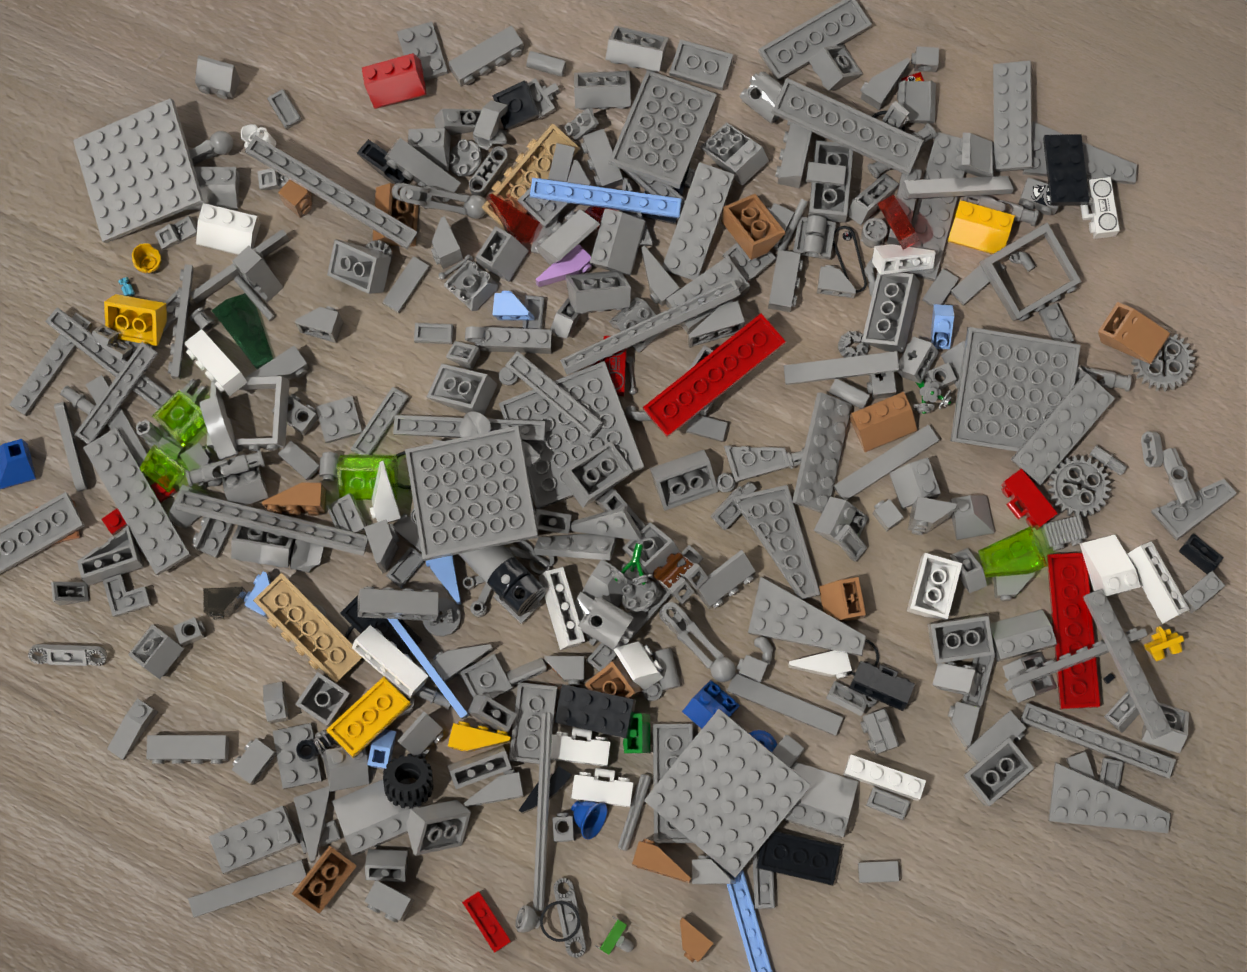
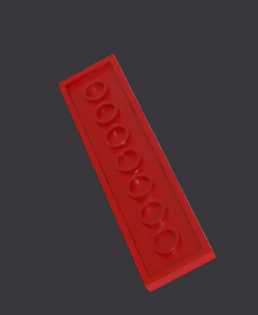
(714, 375)
(1072, 629)

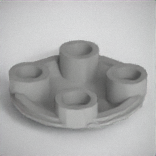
(465, 158)
(639, 597)

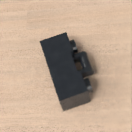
(882, 685)

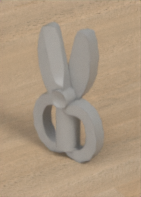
(529, 554)

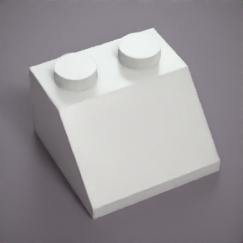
(639, 664)

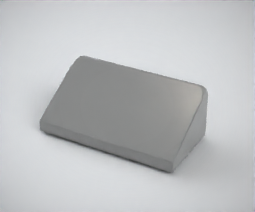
(526, 671)
(1122, 713)
(788, 750)

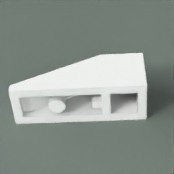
(894, 259)
(383, 498)
(825, 664)

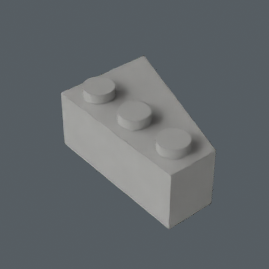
(256, 273)
(111, 559)

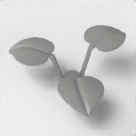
(477, 423)

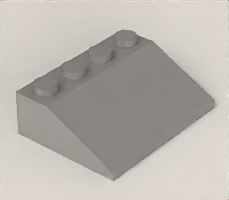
(825, 803)
(370, 818)

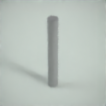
(792, 225)
(254, 298)

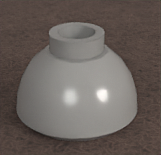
(527, 919)

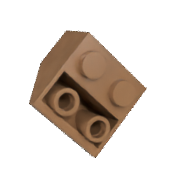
(843, 599)

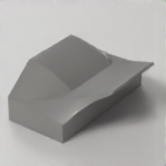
(305, 556)

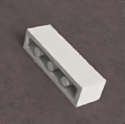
(215, 363)
(1157, 582)
(561, 608)
(390, 661)
(884, 777)

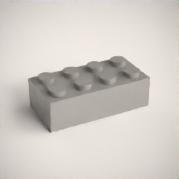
(827, 199)
(712, 278)
(254, 840)

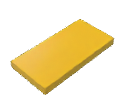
(368, 717)

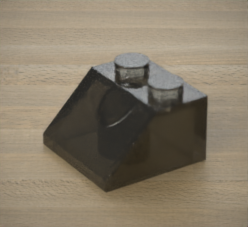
(222, 601)

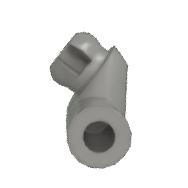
(631, 413)
(766, 647)

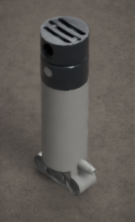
(505, 576)

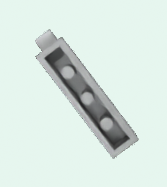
(510, 339)

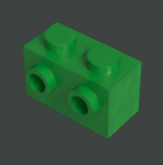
(639, 735)

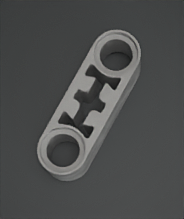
(497, 168)

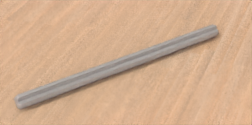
(542, 811)

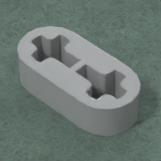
(1152, 449)

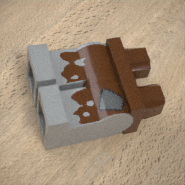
(679, 575)

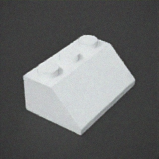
(226, 229)
(934, 587)

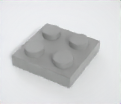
(339, 419)
(486, 678)

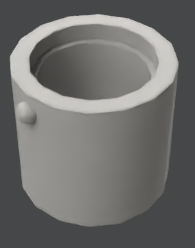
(873, 232)

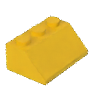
(980, 227)
(136, 318)

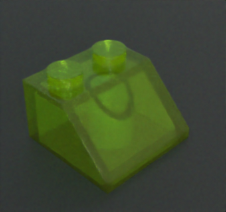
(180, 418)
(163, 468)

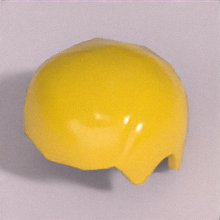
(146, 258)

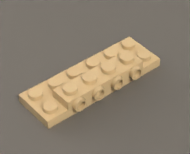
(532, 164)
(307, 628)

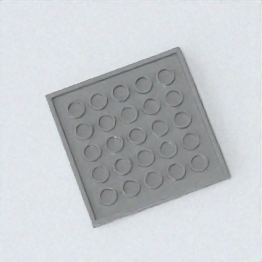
(138, 170)
(1009, 386)
(563, 439)
(471, 493)
(727, 793)

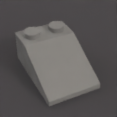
(359, 266)
(721, 323)
(462, 389)
(596, 474)

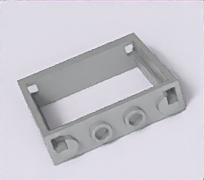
(1000, 288)
(280, 413)

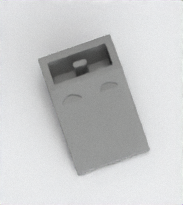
(735, 153)

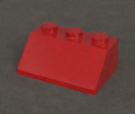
(394, 80)

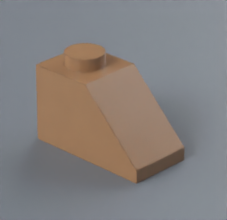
(693, 941)

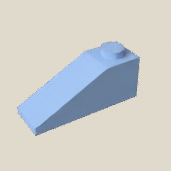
(445, 572)

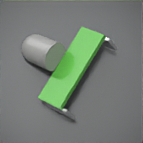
(615, 937)

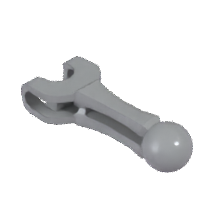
(219, 143)
(422, 196)
(722, 668)

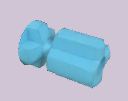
(126, 288)

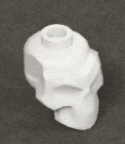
(249, 131)

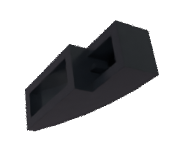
(375, 156)
(557, 782)

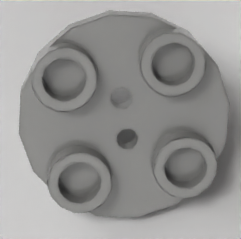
(451, 617)

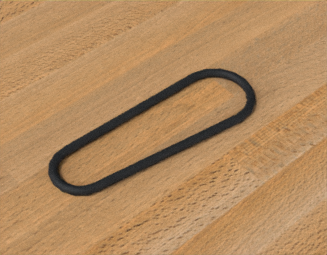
(858, 254)

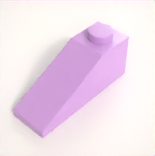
(573, 263)

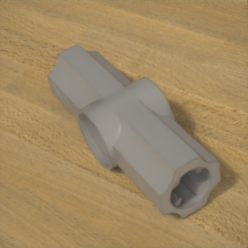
(1181, 487)

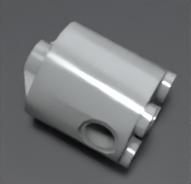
(762, 95)
(612, 627)

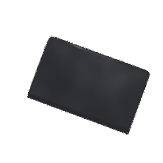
(1200, 554)

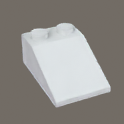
(1109, 566)

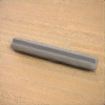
(634, 812)

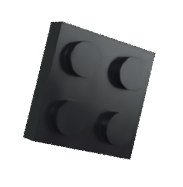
(520, 105)

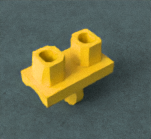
(1162, 640)

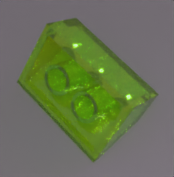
(359, 472)

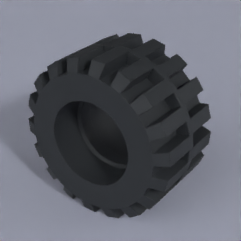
(405, 768)

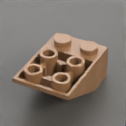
(1132, 333)
(299, 499)

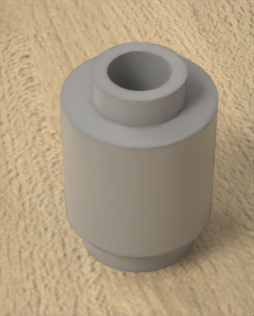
(328, 466)

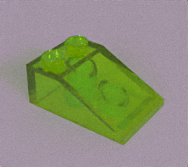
(1013, 555)

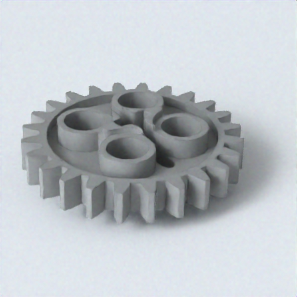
(1181, 360)
(1084, 470)

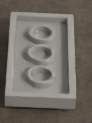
(526, 732)

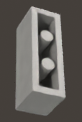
(599, 153)
(785, 281)
(1006, 727)
(479, 767)

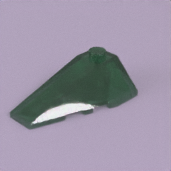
(244, 325)

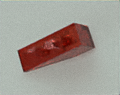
(515, 221)
(898, 222)

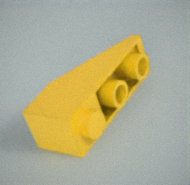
(472, 739)

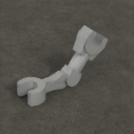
(870, 275)

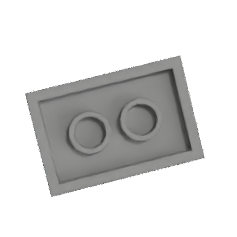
(425, 45)
(701, 64)
(292, 769)

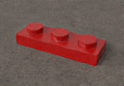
(486, 921)

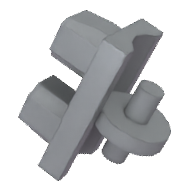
(582, 124)

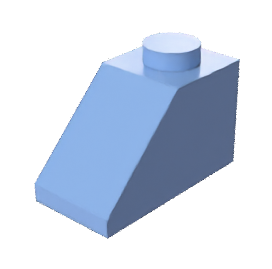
(510, 307)

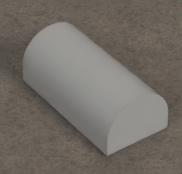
(546, 63)
(849, 393)
(670, 676)

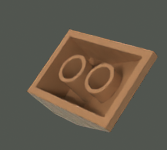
(655, 860)

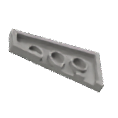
(1181, 519)
(577, 546)

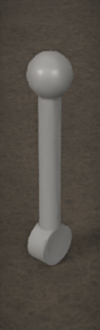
(442, 275)
(629, 360)

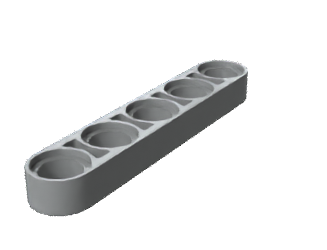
(70, 446)

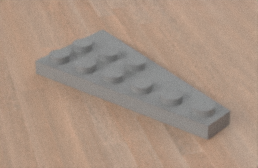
(1097, 162)
(778, 529)
(790, 619)
(1091, 802)

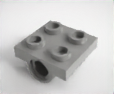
(814, 237)

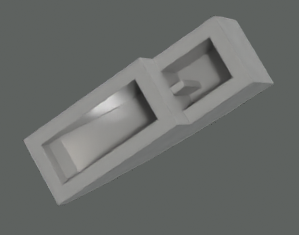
(219, 427)

